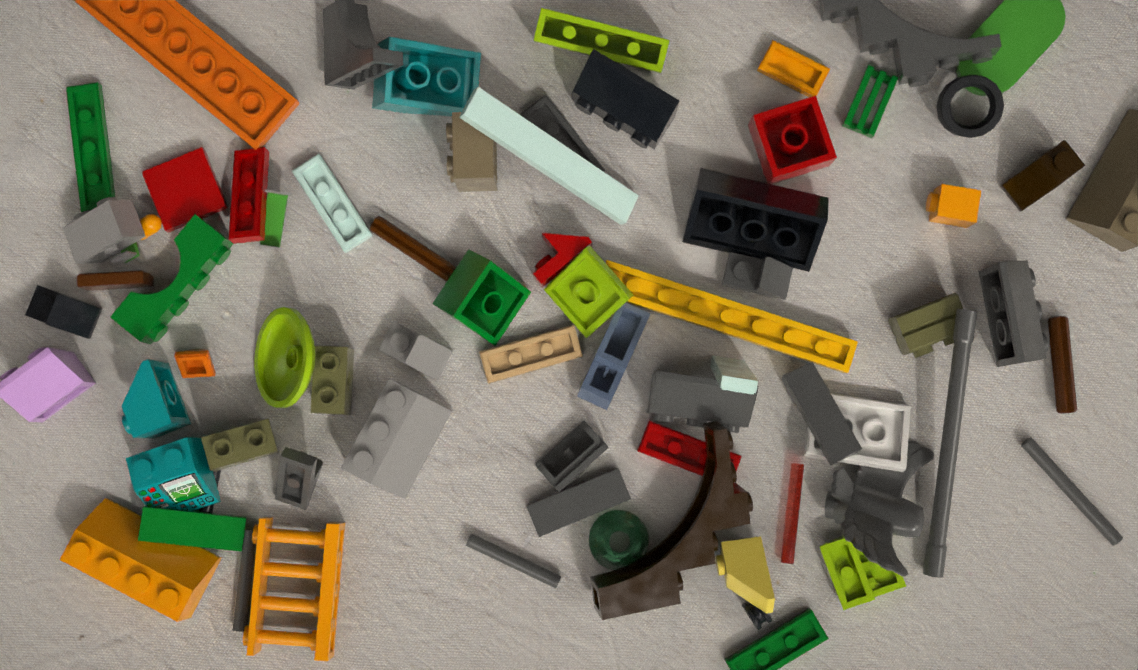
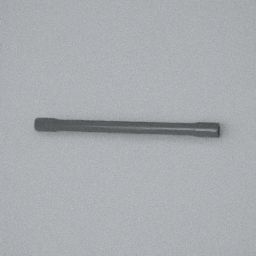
(936, 547)

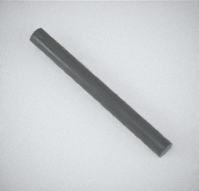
(1072, 491)

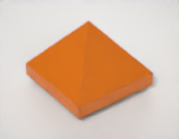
(195, 363)

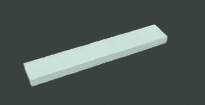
(548, 155)

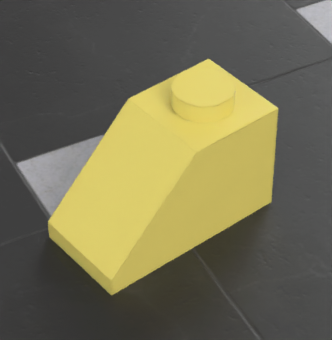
(747, 571)

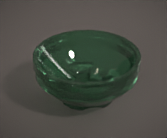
(608, 524)

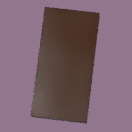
(115, 280)

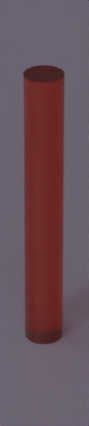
(792, 513)

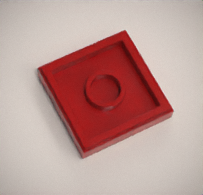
(184, 189)

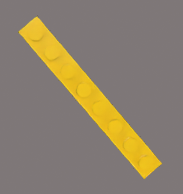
(736, 319)

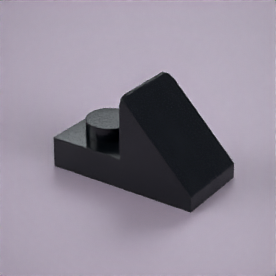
(63, 312)

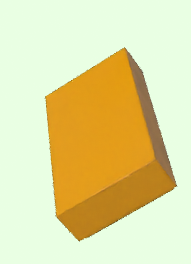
(793, 69)

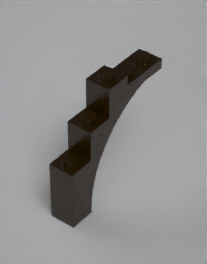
(655, 577)

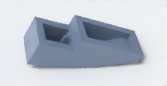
(613, 355)

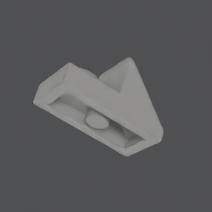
(415, 350)

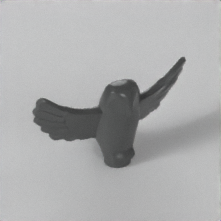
(874, 508)

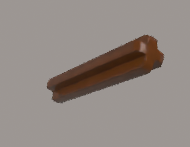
(412, 248)
(1062, 364)

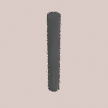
(513, 560)
(244, 582)

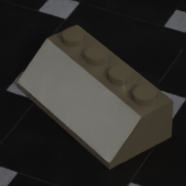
(1110, 196)

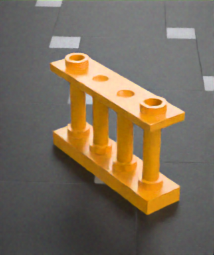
(323, 606)

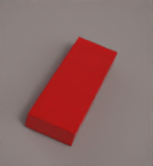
(249, 195)
(677, 448)

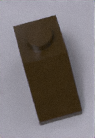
(1042, 175)

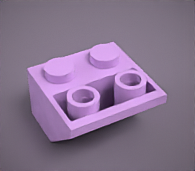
(44, 383)

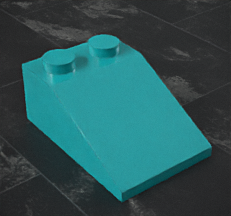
(429, 82)

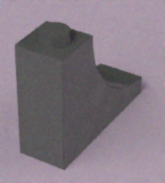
(350, 48)

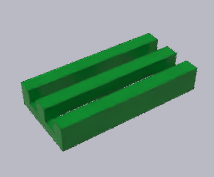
(880, 77)

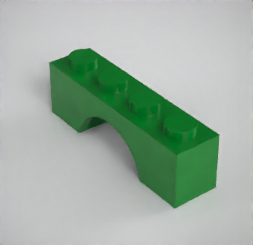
(200, 251)

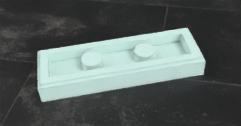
(332, 203)

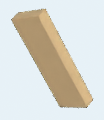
(531, 354)

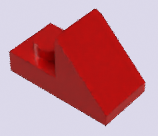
(566, 250)

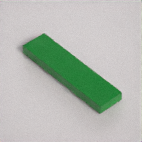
(90, 144)

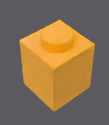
(953, 205)

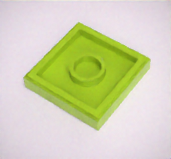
(588, 291)

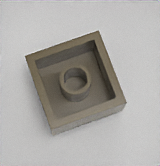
(473, 158)

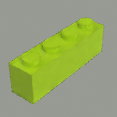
(614, 42)

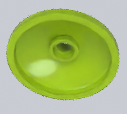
(284, 357)

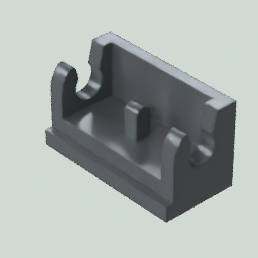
(571, 456)

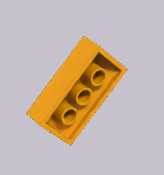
(155, 574)

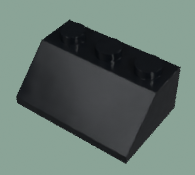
(624, 100)

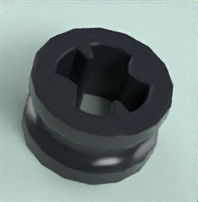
(756, 615)

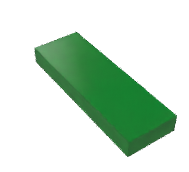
(192, 528)
(780, 644)

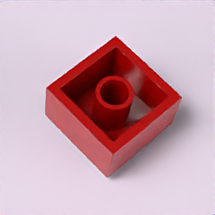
(791, 140)

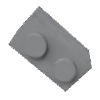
(103, 231)

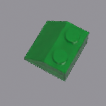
(482, 297)

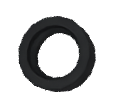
(990, 121)

